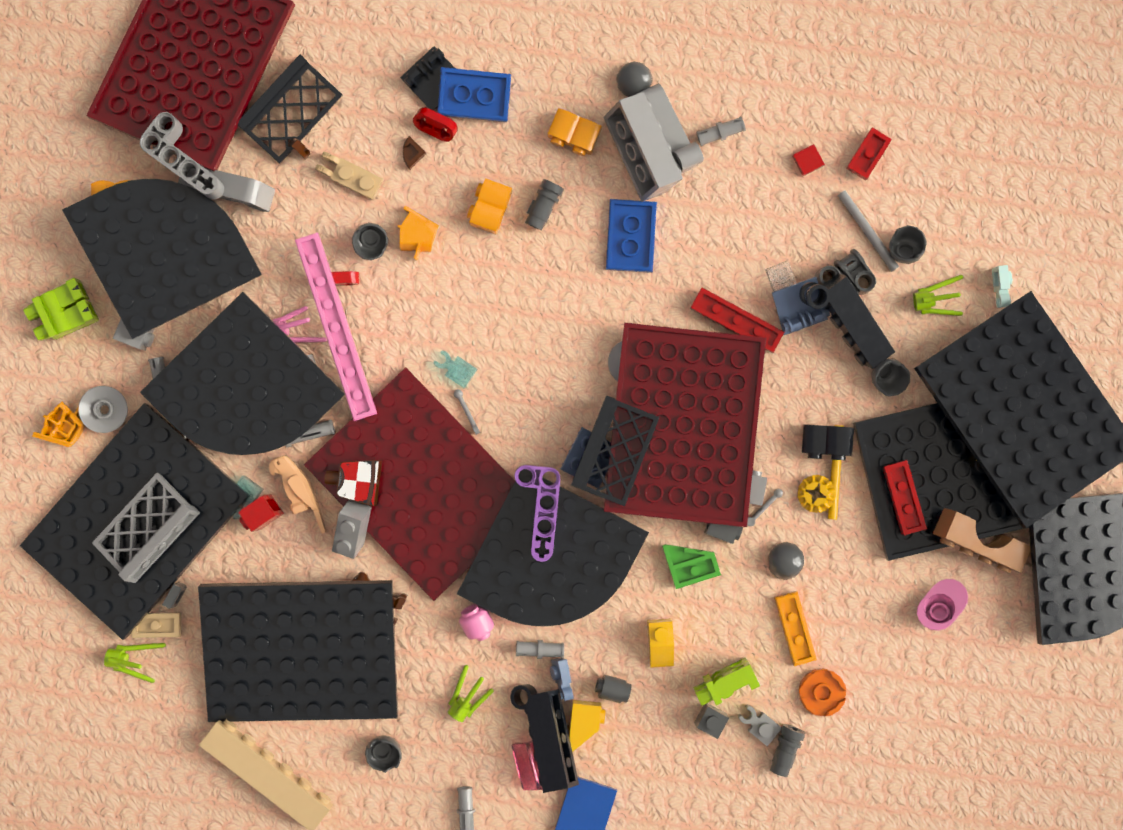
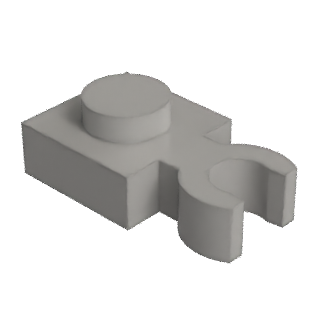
(761, 726)

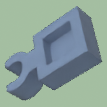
(560, 673)

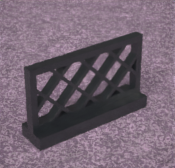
(273, 96)
(596, 441)

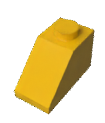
(661, 642)
(585, 721)

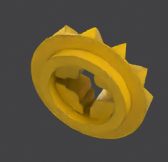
(826, 488)

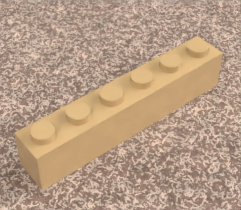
(266, 774)

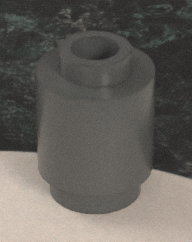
(613, 689)

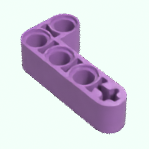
(541, 513)

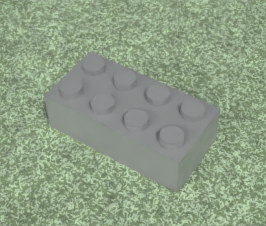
(643, 146)

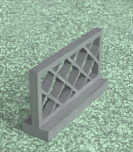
(154, 545)

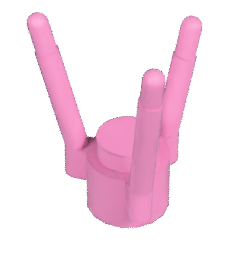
(284, 326)

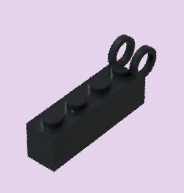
(851, 317)

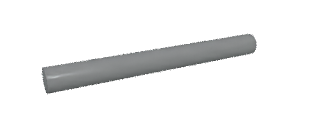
(868, 231)

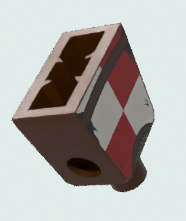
(357, 480)

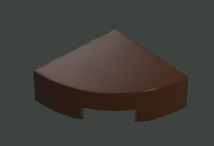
(299, 147)
(412, 153)

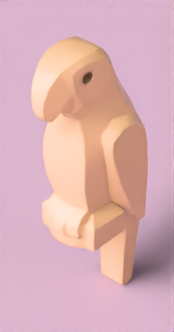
(297, 488)

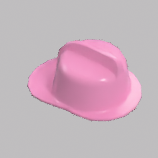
(942, 604)

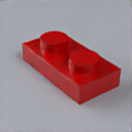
(869, 153)

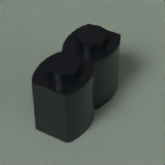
(827, 441)

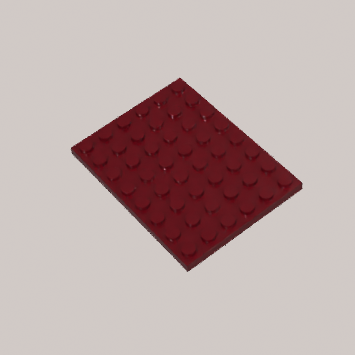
(193, 63)
(706, 430)
(434, 483)

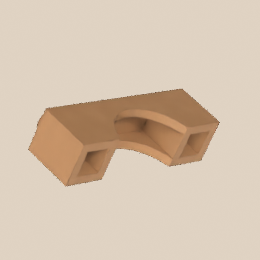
(961, 530)

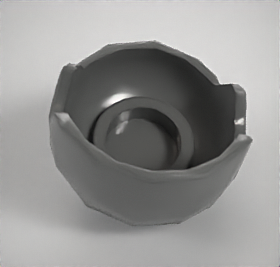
(634, 78)
(370, 241)
(907, 244)
(890, 377)
(786, 560)
(383, 753)

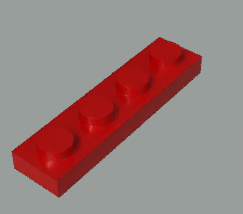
(735, 318)

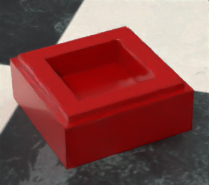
(808, 160)

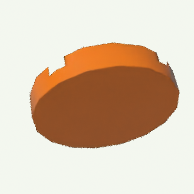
(822, 692)

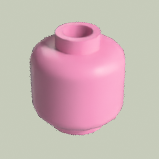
(476, 622)

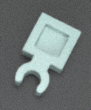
(1001, 282)

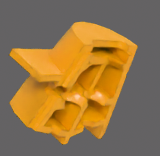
(417, 233)
(61, 426)

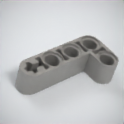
(685, 154)
(183, 163)
(240, 189)

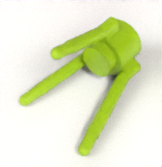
(924, 300)
(119, 659)
(461, 707)

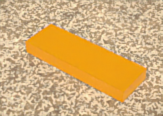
(795, 628)

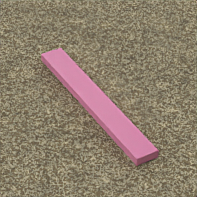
(336, 326)

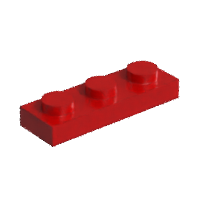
(904, 497)

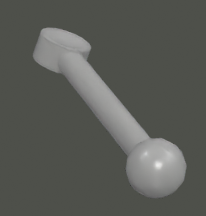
(458, 394)
(777, 494)

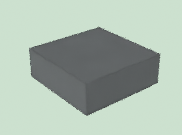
(174, 595)

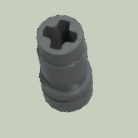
(542, 207)
(786, 750)

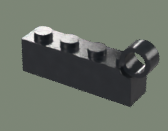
(549, 737)

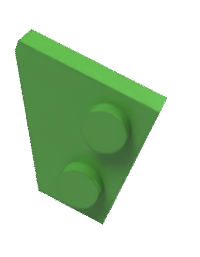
(690, 565)

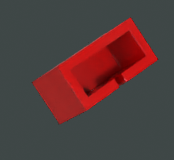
(260, 513)

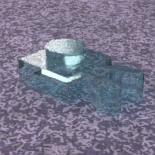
(458, 370)
(252, 489)

